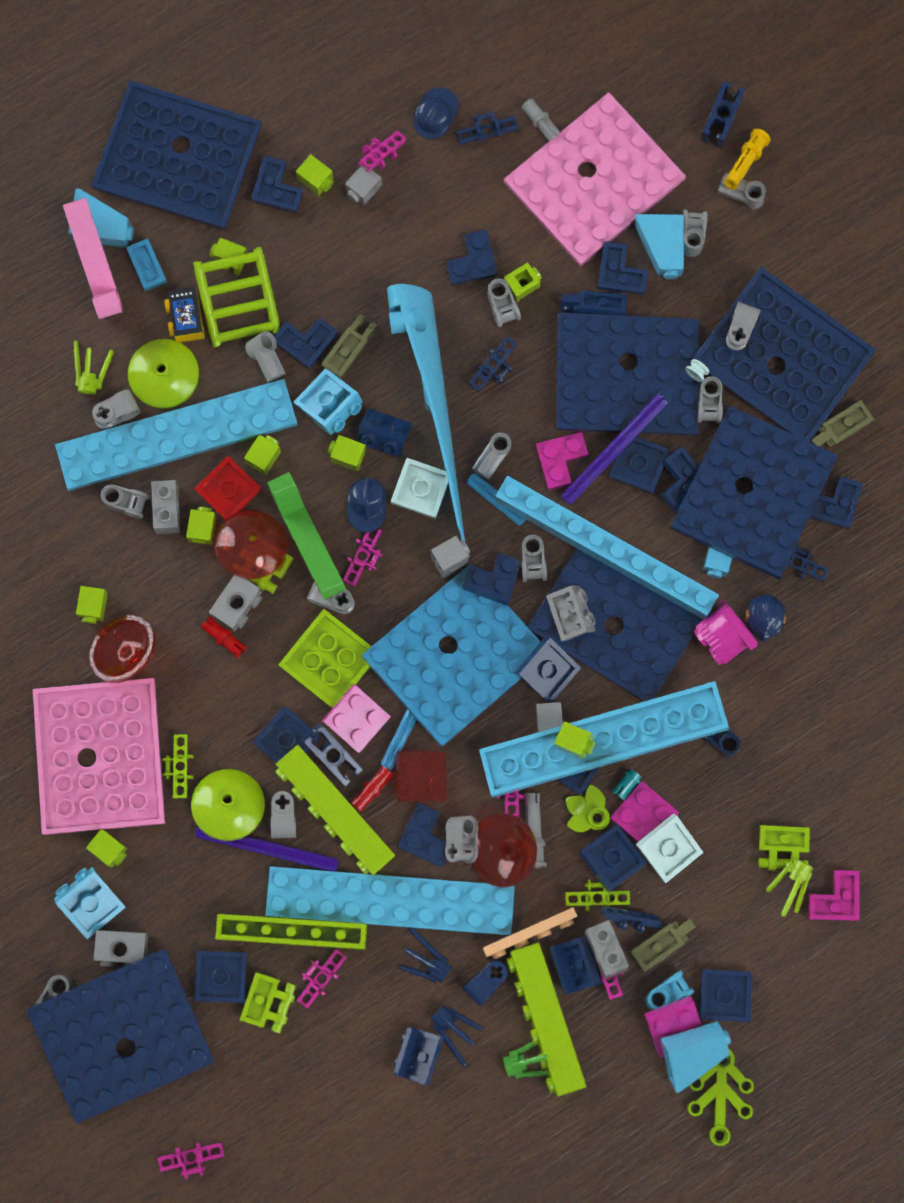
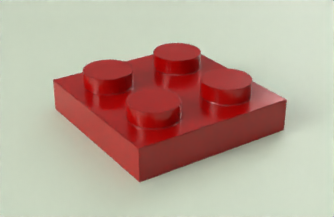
(228, 488)

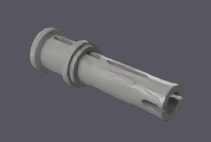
(533, 820)

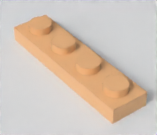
(521, 938)

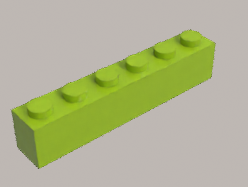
(335, 810)
(291, 931)
(546, 1019)

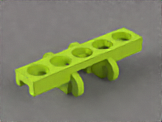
(178, 758)
(587, 903)

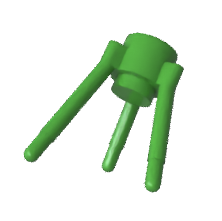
(516, 1064)

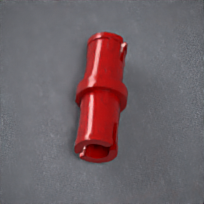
(223, 637)
(371, 789)

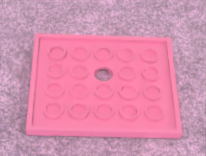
(594, 210)
(123, 731)

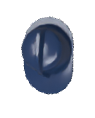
(435, 113)
(366, 505)

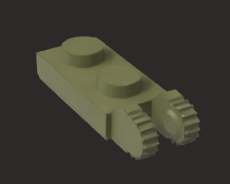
(348, 348)

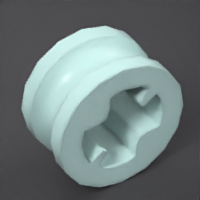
(697, 370)

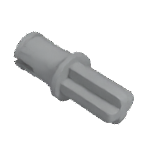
(540, 119)

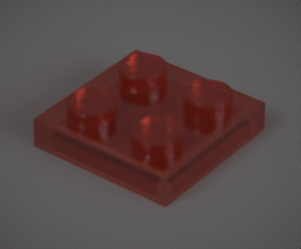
(421, 776)

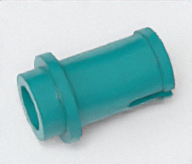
(626, 784)

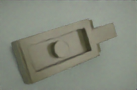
(843, 425)
(661, 944)

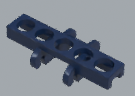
(479, 129)
(501, 362)
(807, 563)
(635, 919)

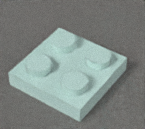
(420, 488)
(669, 848)

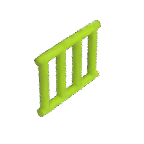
(262, 279)

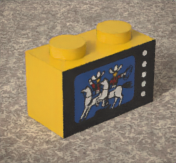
(185, 315)

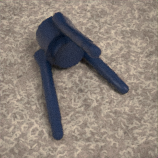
(437, 968)
(445, 1020)

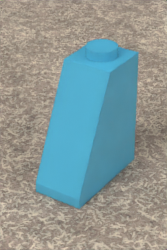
(111, 226)
(663, 242)
(694, 1053)

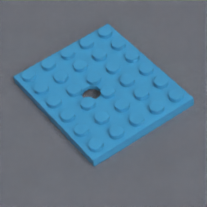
(453, 688)

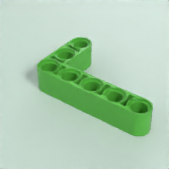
(305, 536)

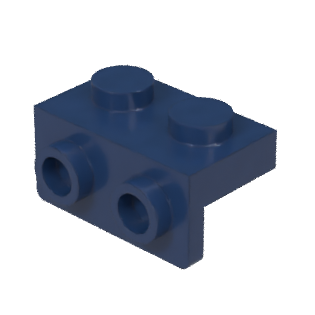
(384, 432)
(575, 965)
(418, 1055)

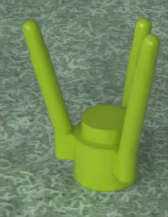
(87, 382)
(800, 873)

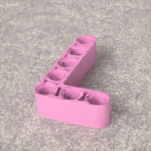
(105, 295)

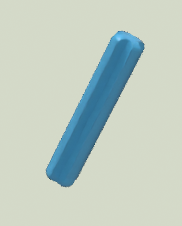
(489, 494)
(399, 740)

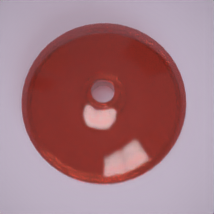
(246, 557)
(122, 649)
(494, 859)

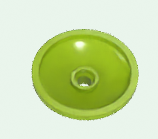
(165, 388)
(232, 819)

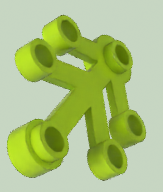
(721, 1091)

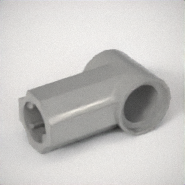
(742, 192)
(263, 350)
(491, 457)

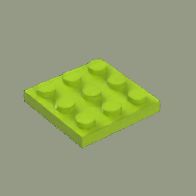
(327, 659)

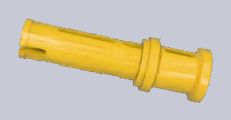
(751, 152)

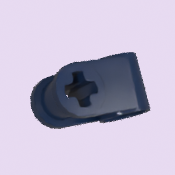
(717, 739)
(483, 985)

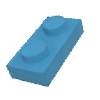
(146, 265)

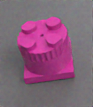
(724, 634)

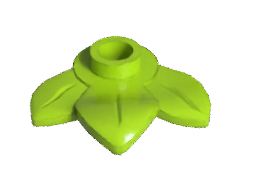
(584, 808)

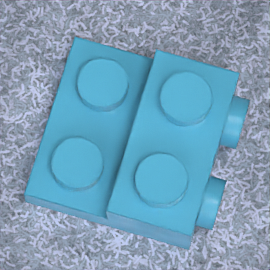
(329, 402)
(88, 902)

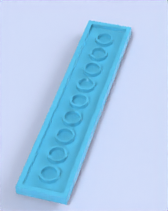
(176, 435)
(616, 735)
(389, 901)

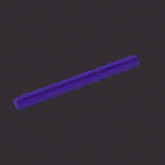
(614, 449)
(277, 851)

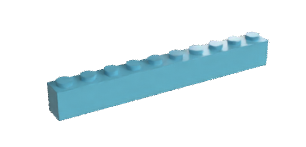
(606, 548)

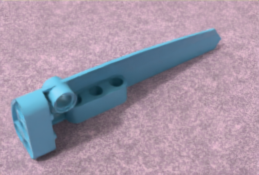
(413, 312)

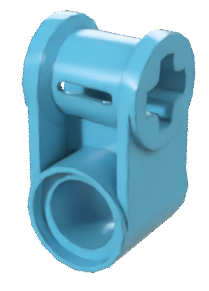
(669, 991)

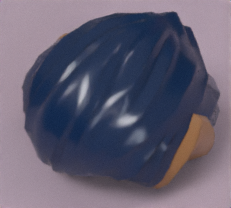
(765, 616)

